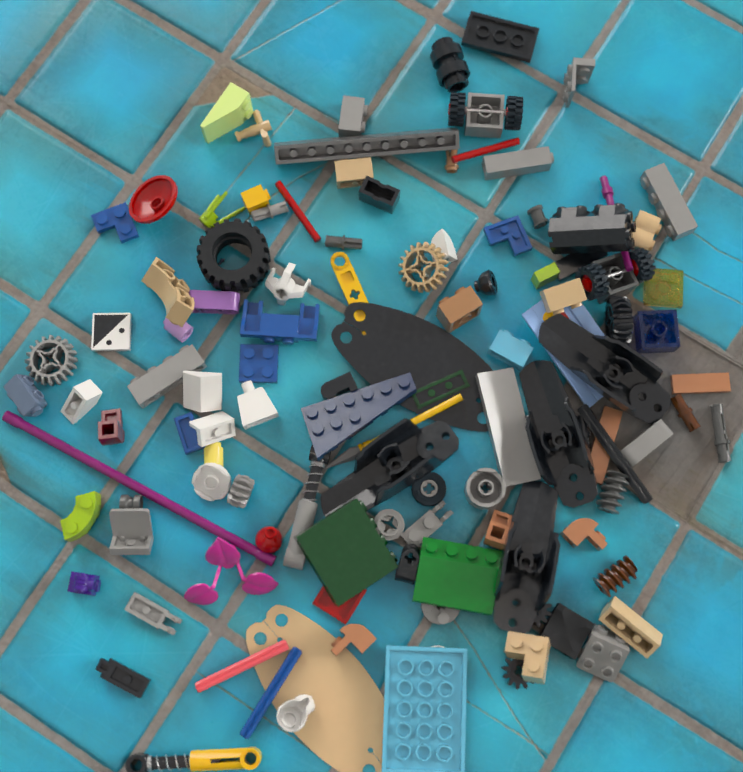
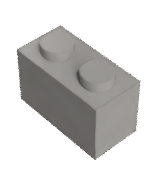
(351, 116)

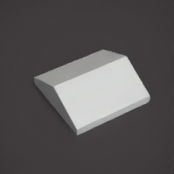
(202, 391)

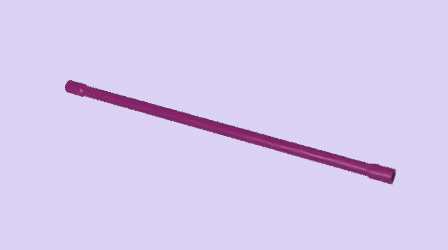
(19, 422)

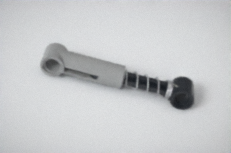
(305, 511)

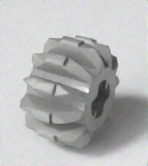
(240, 491)

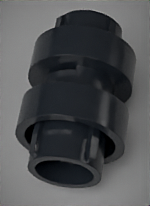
(449, 63)

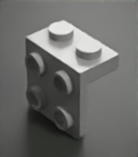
(131, 532)
(603, 653)

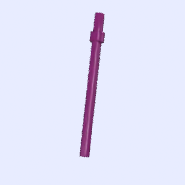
(607, 193)

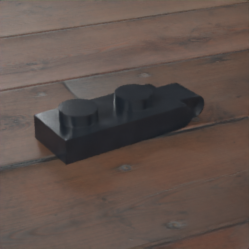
(123, 677)

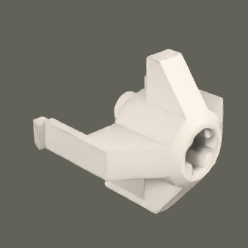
(285, 287)

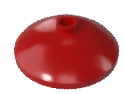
(153, 199)

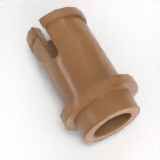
(451, 167)

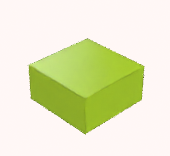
(545, 275)

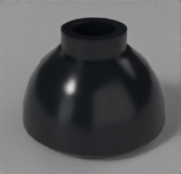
(486, 283)

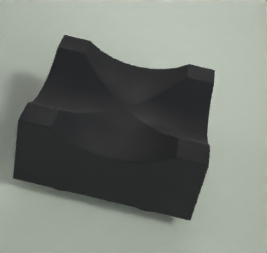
(566, 630)

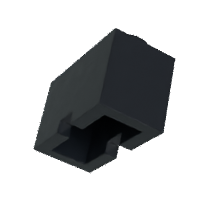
(379, 195)

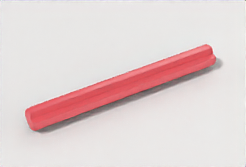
(241, 666)

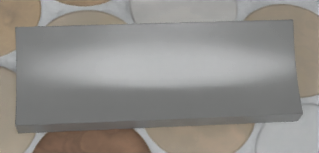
(506, 426)

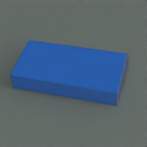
(187, 434)

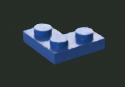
(118, 218)
(511, 231)

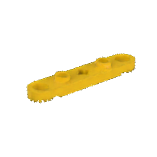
(349, 282)

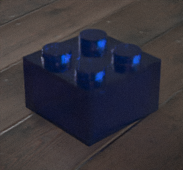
(656, 331)

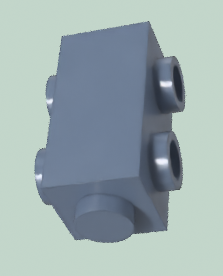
(25, 395)

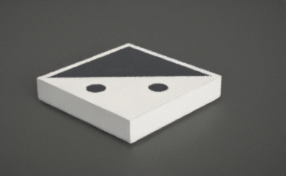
(111, 332)

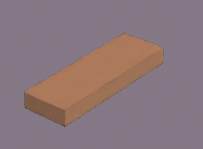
(700, 383)

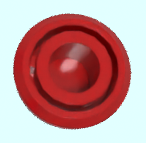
(268, 539)

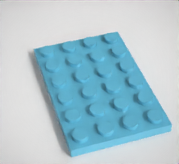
(424, 709)

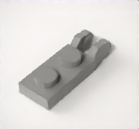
(425, 525)
(151, 612)

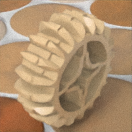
(427, 281)

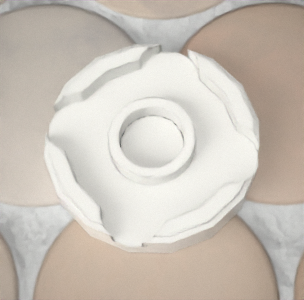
(211, 481)

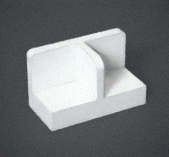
(213, 428)

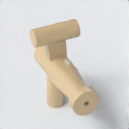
(261, 127)

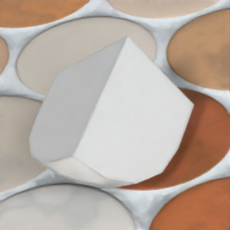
(443, 241)

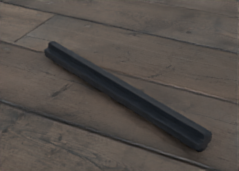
(614, 453)

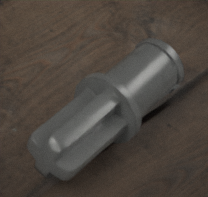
(343, 242)

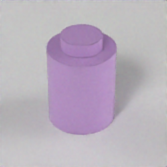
(178, 332)

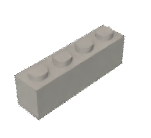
(668, 202)
(166, 376)

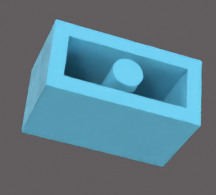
(510, 349)

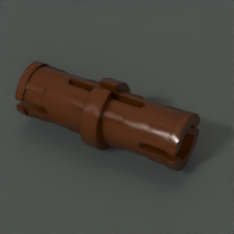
(685, 412)

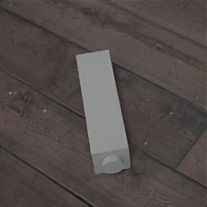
(517, 163)

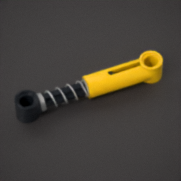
(197, 760)

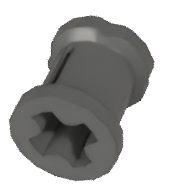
(538, 216)

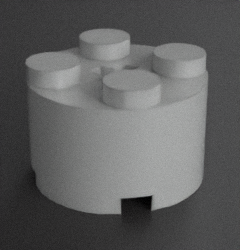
(493, 482)

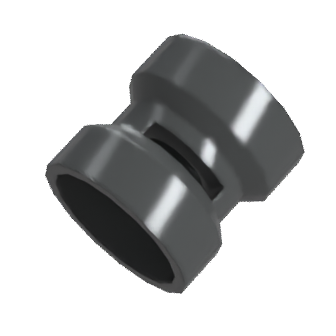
(128, 502)

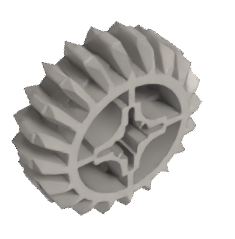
(56, 354)

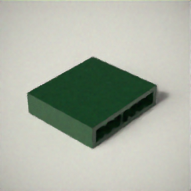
(346, 551)

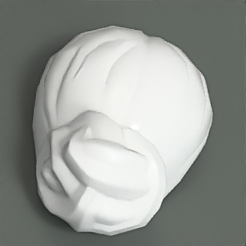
(294, 713)

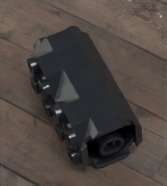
(601, 230)

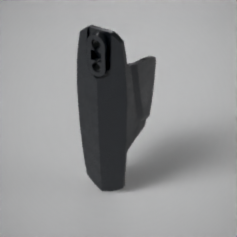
(607, 367)
(557, 435)
(392, 464)
(527, 559)

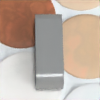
(646, 442)

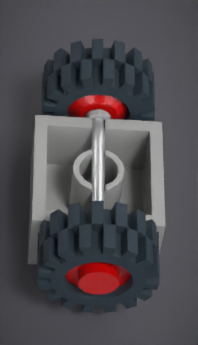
(485, 113)

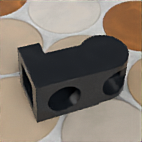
(338, 386)

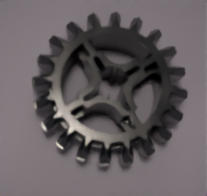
(619, 319)

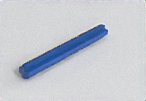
(270, 693)

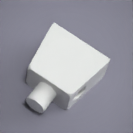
(255, 406)

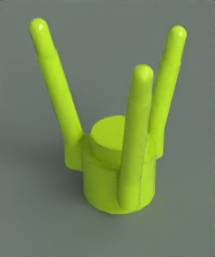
(208, 218)

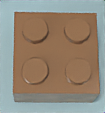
(458, 309)

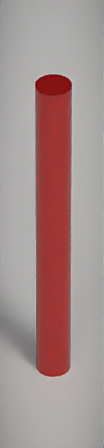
(485, 150)
(296, 209)

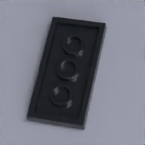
(500, 36)

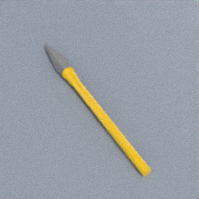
(351, 453)

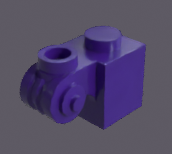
(84, 583)

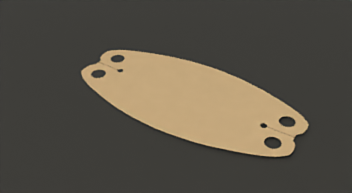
(345, 697)

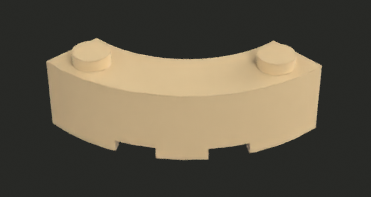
(171, 290)

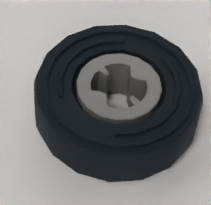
(436, 495)

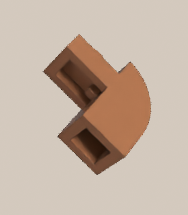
(581, 529)
(498, 530)
(357, 635)

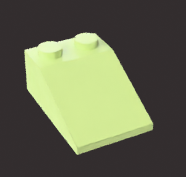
(228, 113)

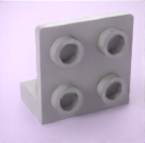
(577, 73)

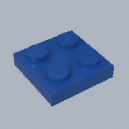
(258, 363)

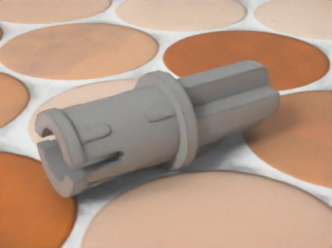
(269, 211)

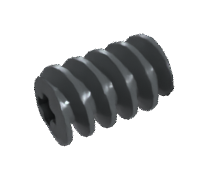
(612, 492)

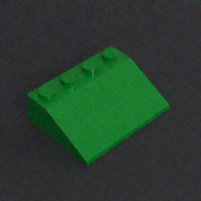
(456, 576)

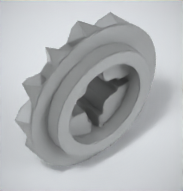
(398, 522)

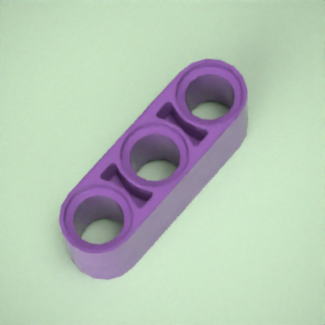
(215, 302)

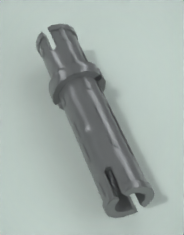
(721, 439)

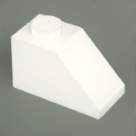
(81, 400)

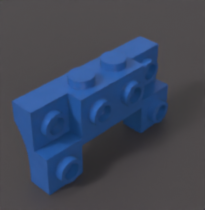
(279, 326)

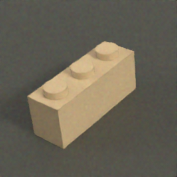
(631, 627)

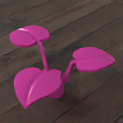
(227, 555)

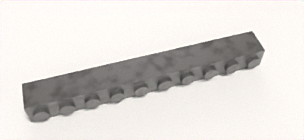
(366, 145)

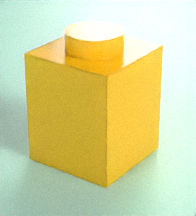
(255, 198)

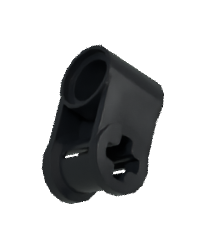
(408, 566)

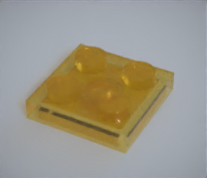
(664, 289)

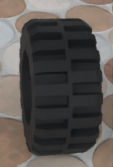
(226, 234)

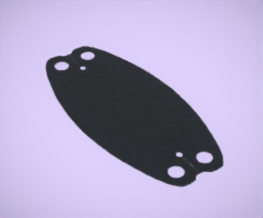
(406, 344)

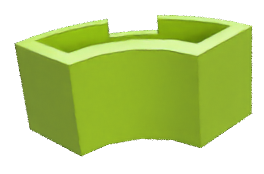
(82, 517)

